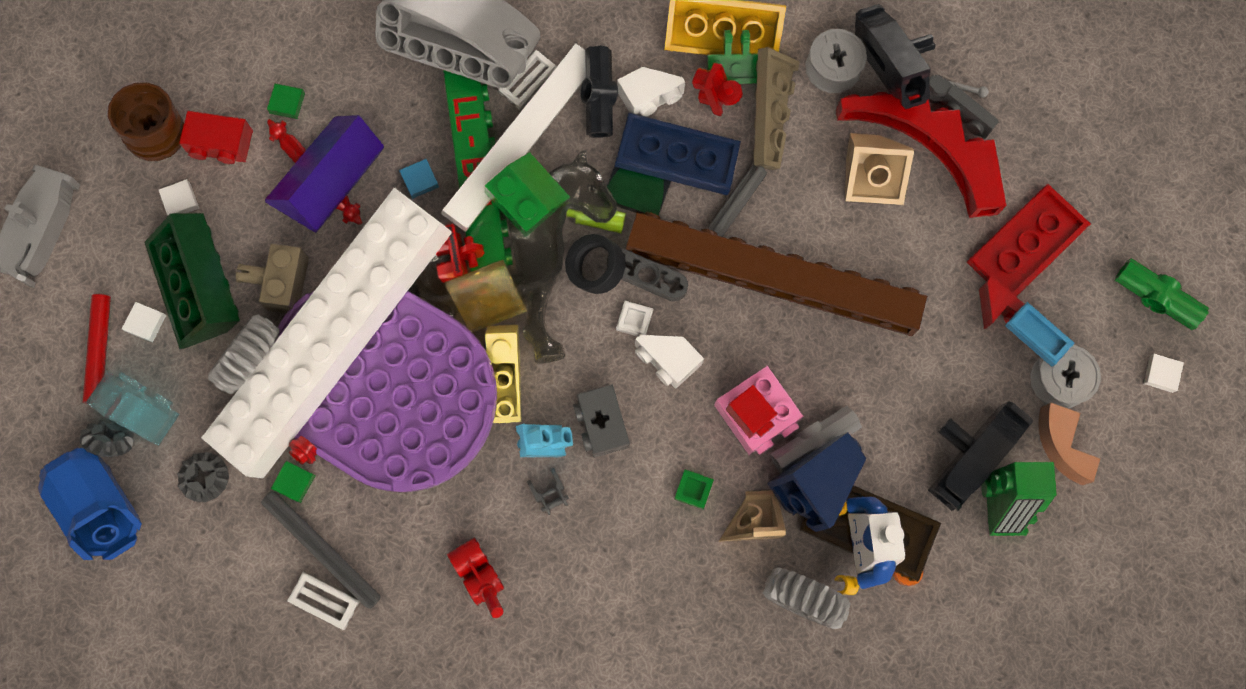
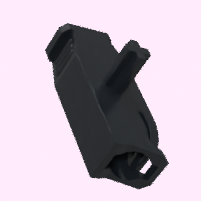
(894, 55)
(978, 454)

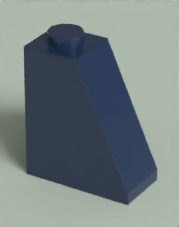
(820, 482)

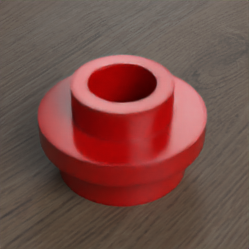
(303, 450)

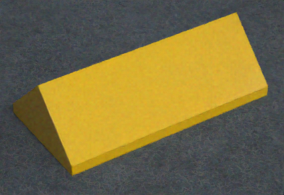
(700, 25)

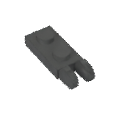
(975, 117)

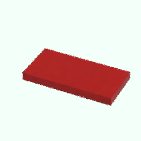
(1029, 241)

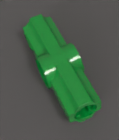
(1161, 294)

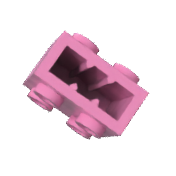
(777, 397)

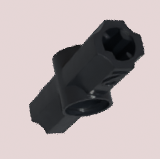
(599, 92)

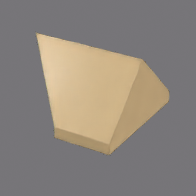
(756, 518)

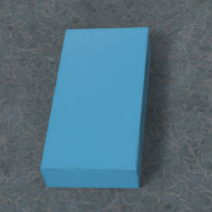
(1039, 334)

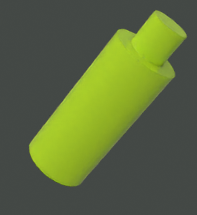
(615, 225)

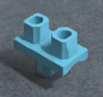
(543, 440)

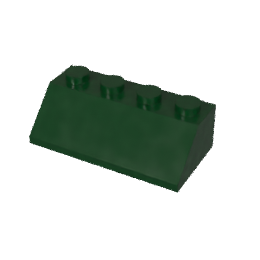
(191, 279)

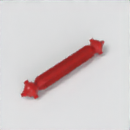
(295, 150)

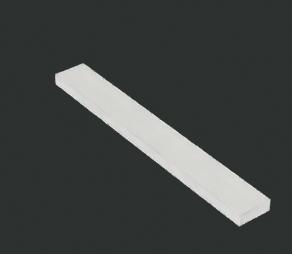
(518, 138)

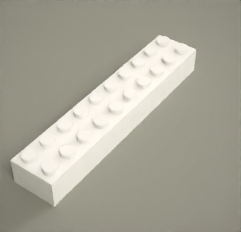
(326, 335)

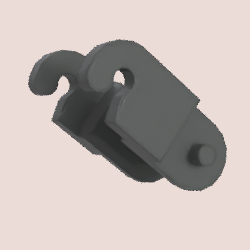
(540, 497)

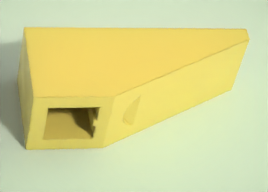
(504, 354)

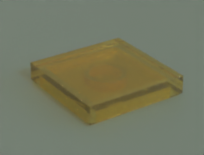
(486, 296)

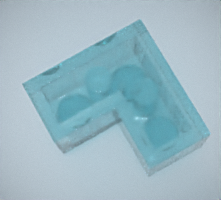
(126, 404)

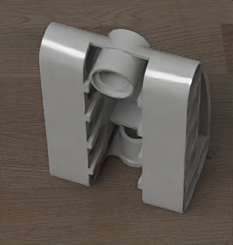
(463, 37)

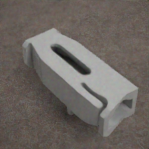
(35, 223)

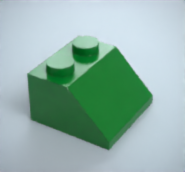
(526, 193)

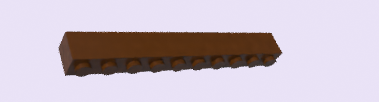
(777, 274)

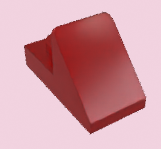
(997, 301)

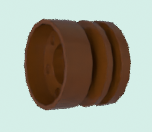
(146, 121)

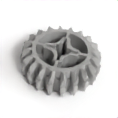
(243, 354)
(807, 598)

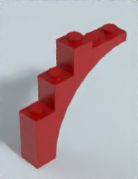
(970, 163)

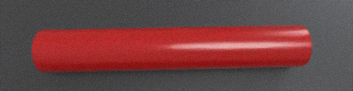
(96, 343)

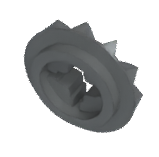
(95, 439)
(215, 482)

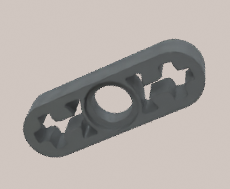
(670, 276)

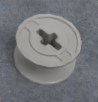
(846, 49)
(1082, 373)

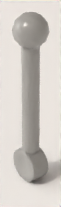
(981, 92)

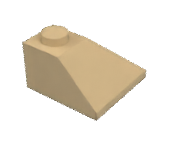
(877, 169)

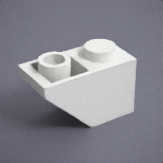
(648, 89)
(670, 356)

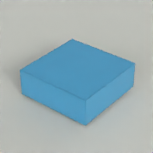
(419, 178)

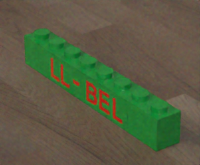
(471, 145)

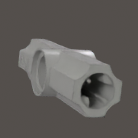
(814, 437)

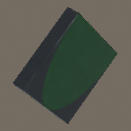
(638, 191)

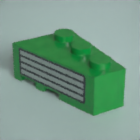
(1017, 495)

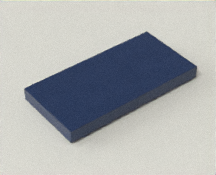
(678, 154)

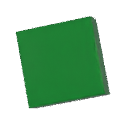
(286, 101)
(293, 482)
(694, 489)

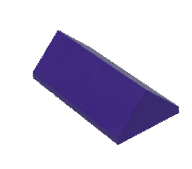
(326, 171)

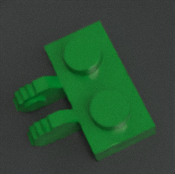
(738, 66)

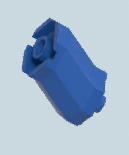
(89, 505)

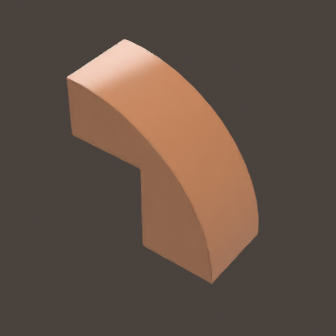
(1056, 433)

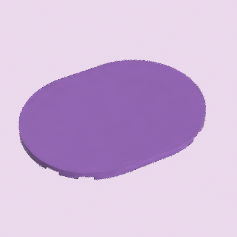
(408, 403)

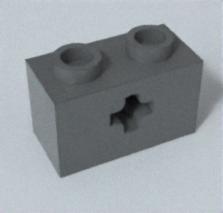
(603, 403)

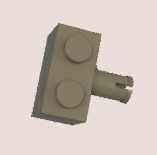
(280, 278)

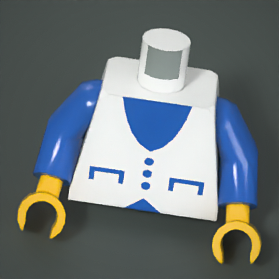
(875, 543)

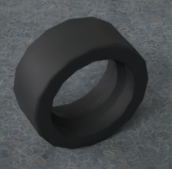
(579, 251)

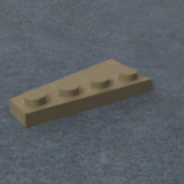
(771, 97)

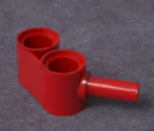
(479, 576)

